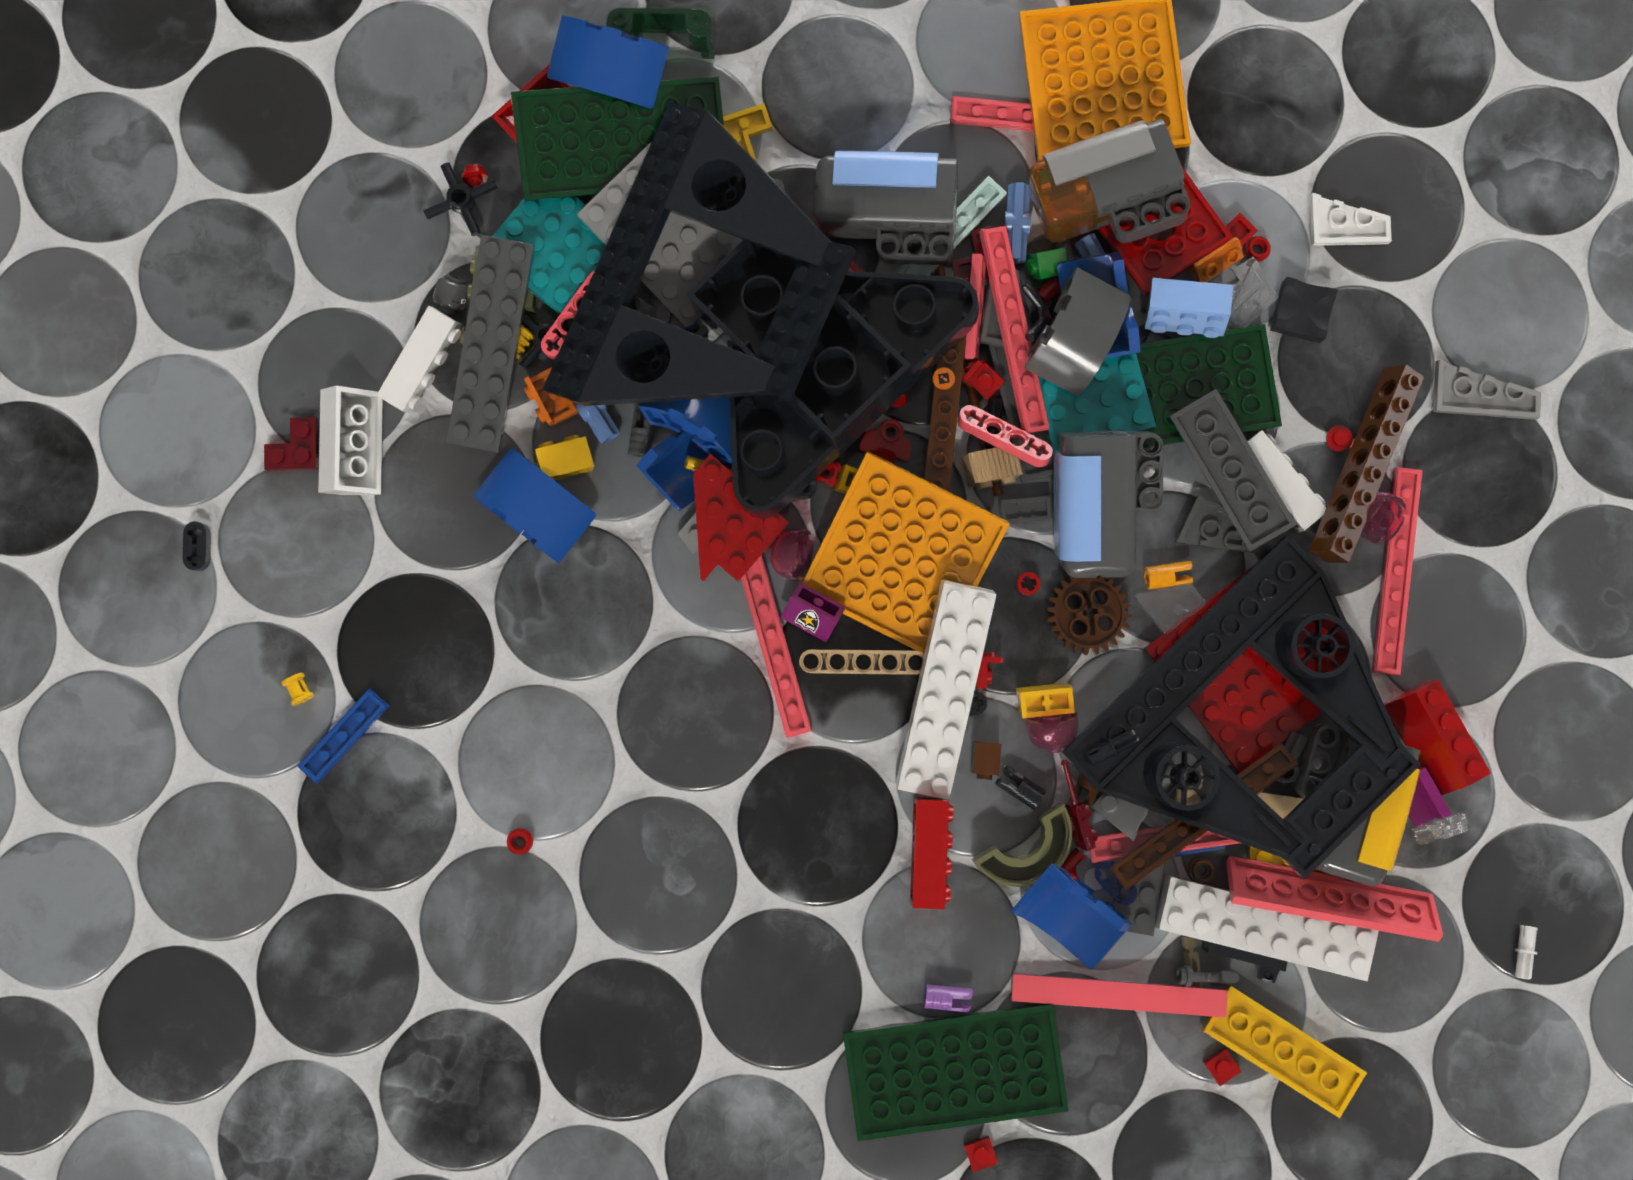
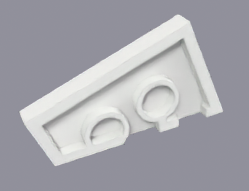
(1345, 225)

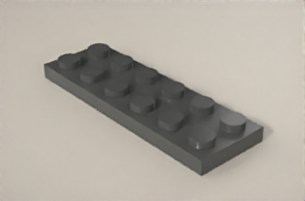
(1232, 470)

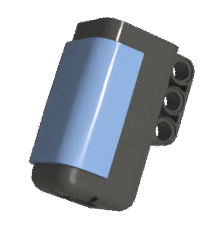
(890, 199)
(1097, 499)

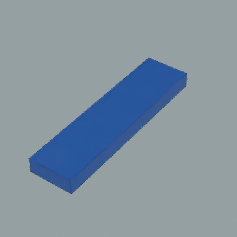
(343, 736)

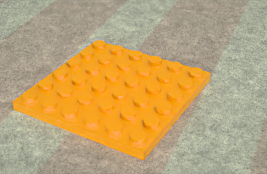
(1102, 70)
(896, 545)

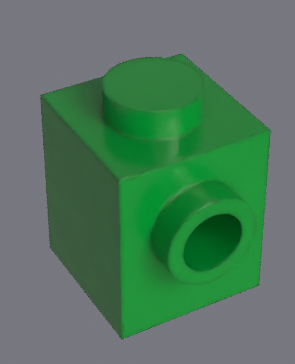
(1044, 263)

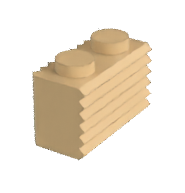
(991, 466)

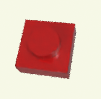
(1241, 228)
(1222, 1066)
(980, 1153)

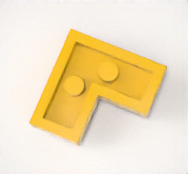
(748, 124)

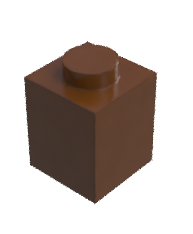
(985, 759)

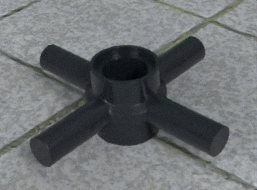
(456, 190)
(1042, 314)
(538, 331)

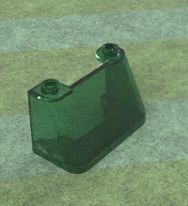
(678, 19)

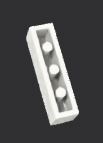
(419, 360)
(1292, 487)

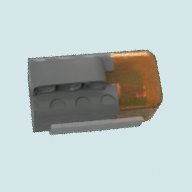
(1112, 182)

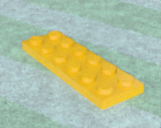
(1286, 1052)

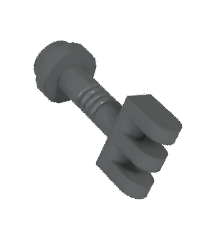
(1186, 976)

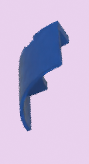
(606, 62)
(1110, 269)
(702, 418)
(666, 469)
(536, 504)
(1072, 915)

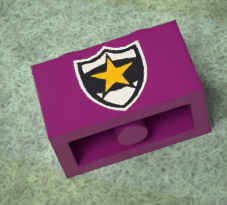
(813, 612)

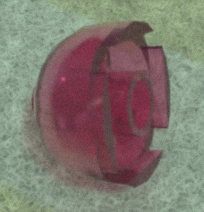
(1383, 518)
(791, 554)
(1052, 731)

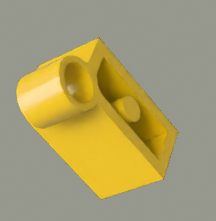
(564, 458)

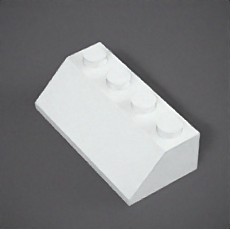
(350, 441)

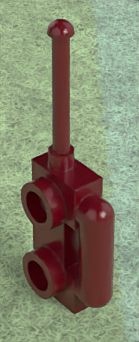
(1079, 813)

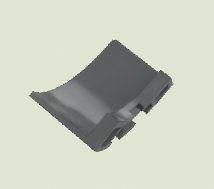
(1080, 334)

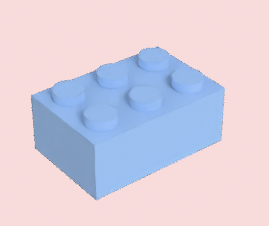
(1188, 307)

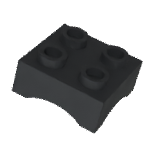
(1303, 310)

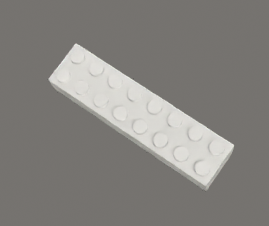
(945, 689)
(1209, 915)

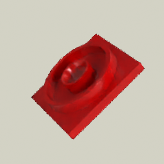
(1180, 251)

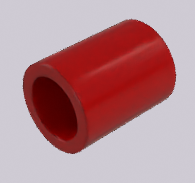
(1049, 289)

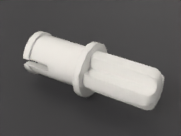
(1526, 952)

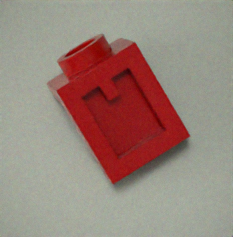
(983, 378)
(985, 673)

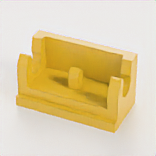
(1045, 700)

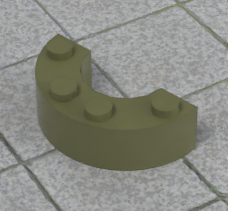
(1026, 870)

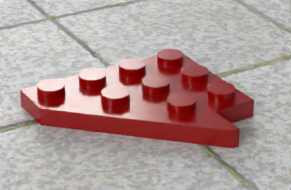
(724, 529)

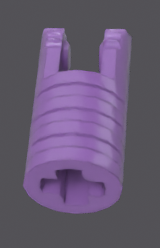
(945, 998)

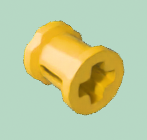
(297, 689)

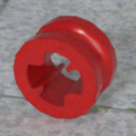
(1031, 576)

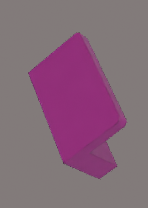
(1427, 801)

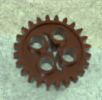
(1064, 616)

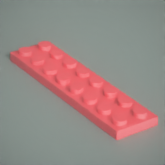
(1333, 899)

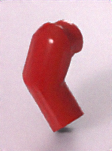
(1072, 861)

